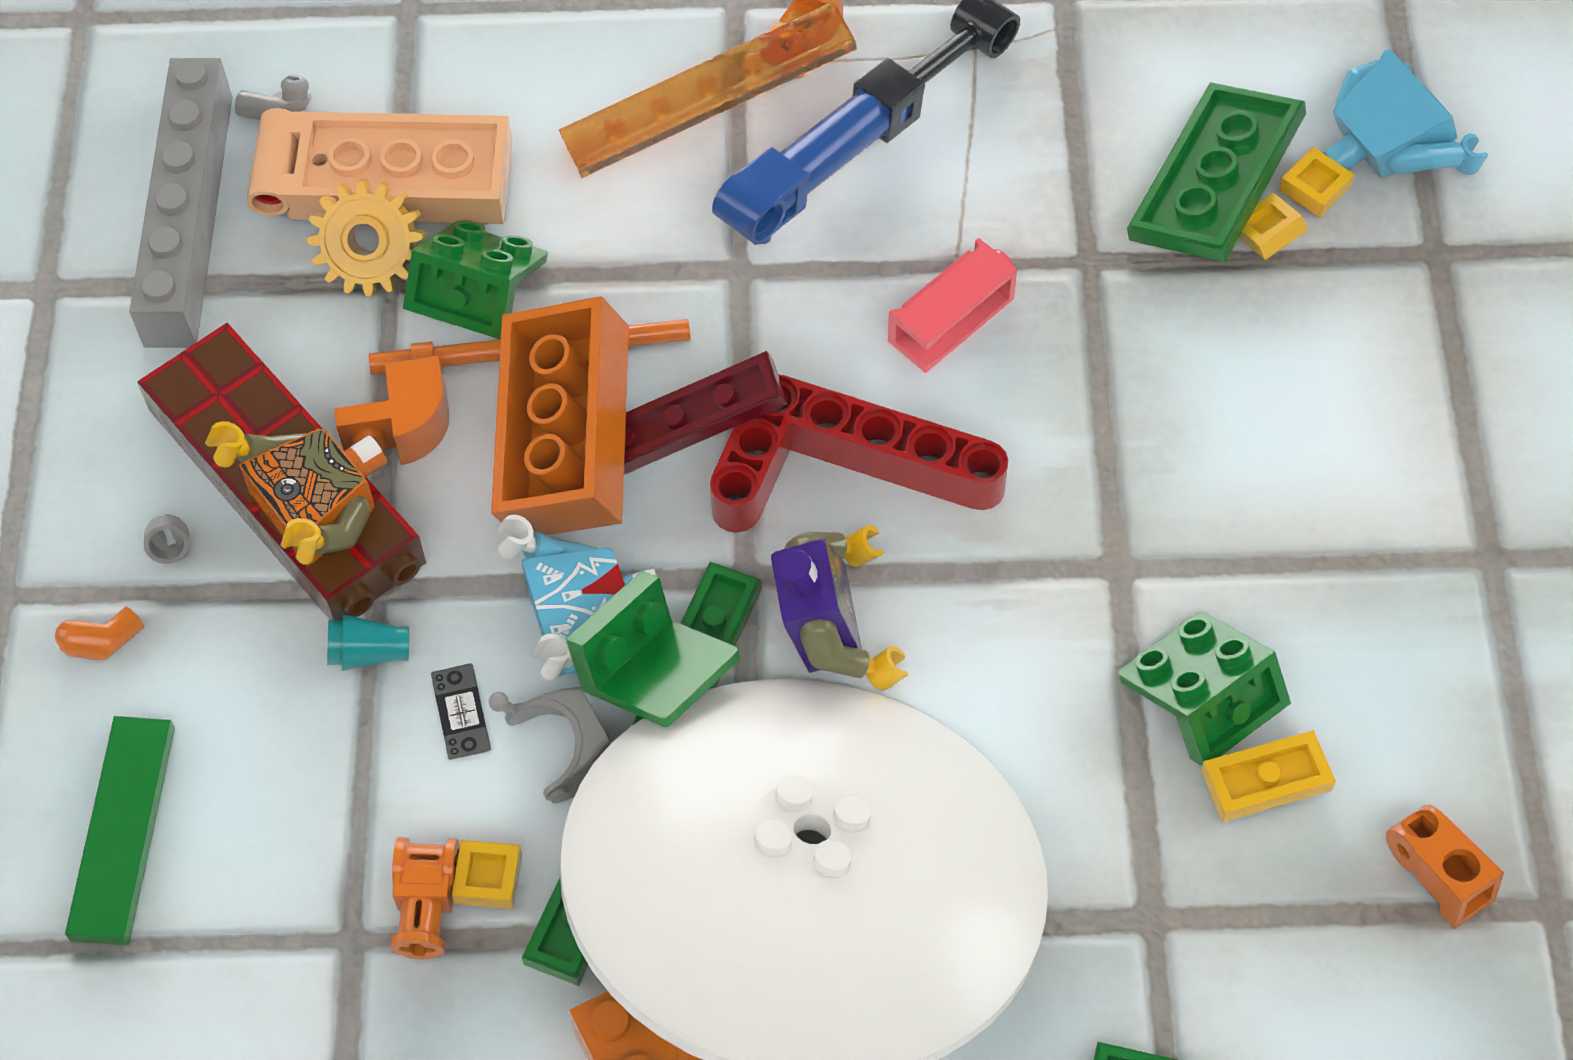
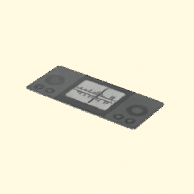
(460, 711)

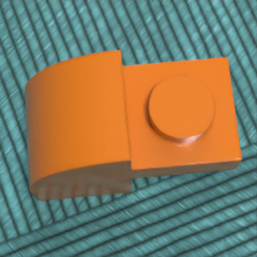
(411, 418)

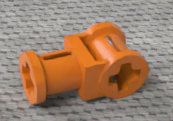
(422, 892)

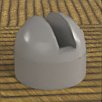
(156, 543)

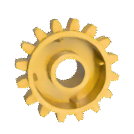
(339, 244)

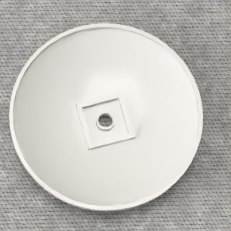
(784, 949)

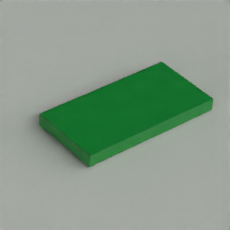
(1217, 171)

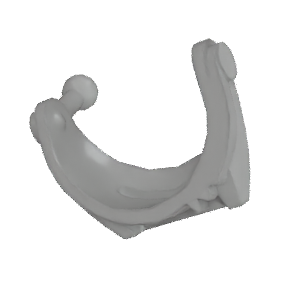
(588, 732)

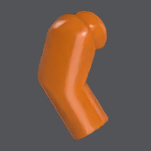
(97, 640)

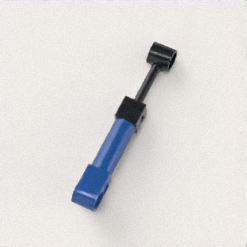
(881, 107)

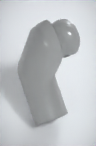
(292, 98)

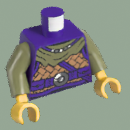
(820, 607)

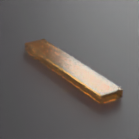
(707, 89)

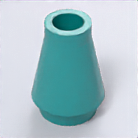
(365, 643)

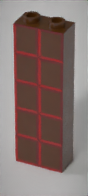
(230, 383)

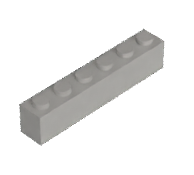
(181, 204)

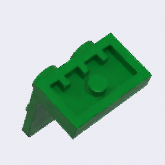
(469, 276)
(644, 659)
(1212, 682)

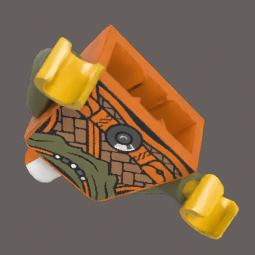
(304, 484)

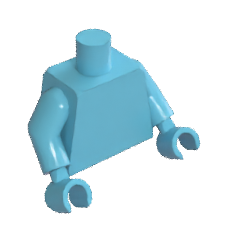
(1397, 123)

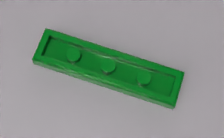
(120, 831)

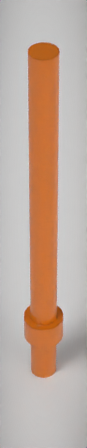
(490, 350)

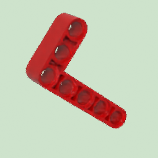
(849, 447)

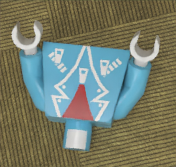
(564, 585)

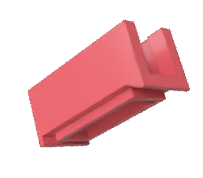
(953, 306)

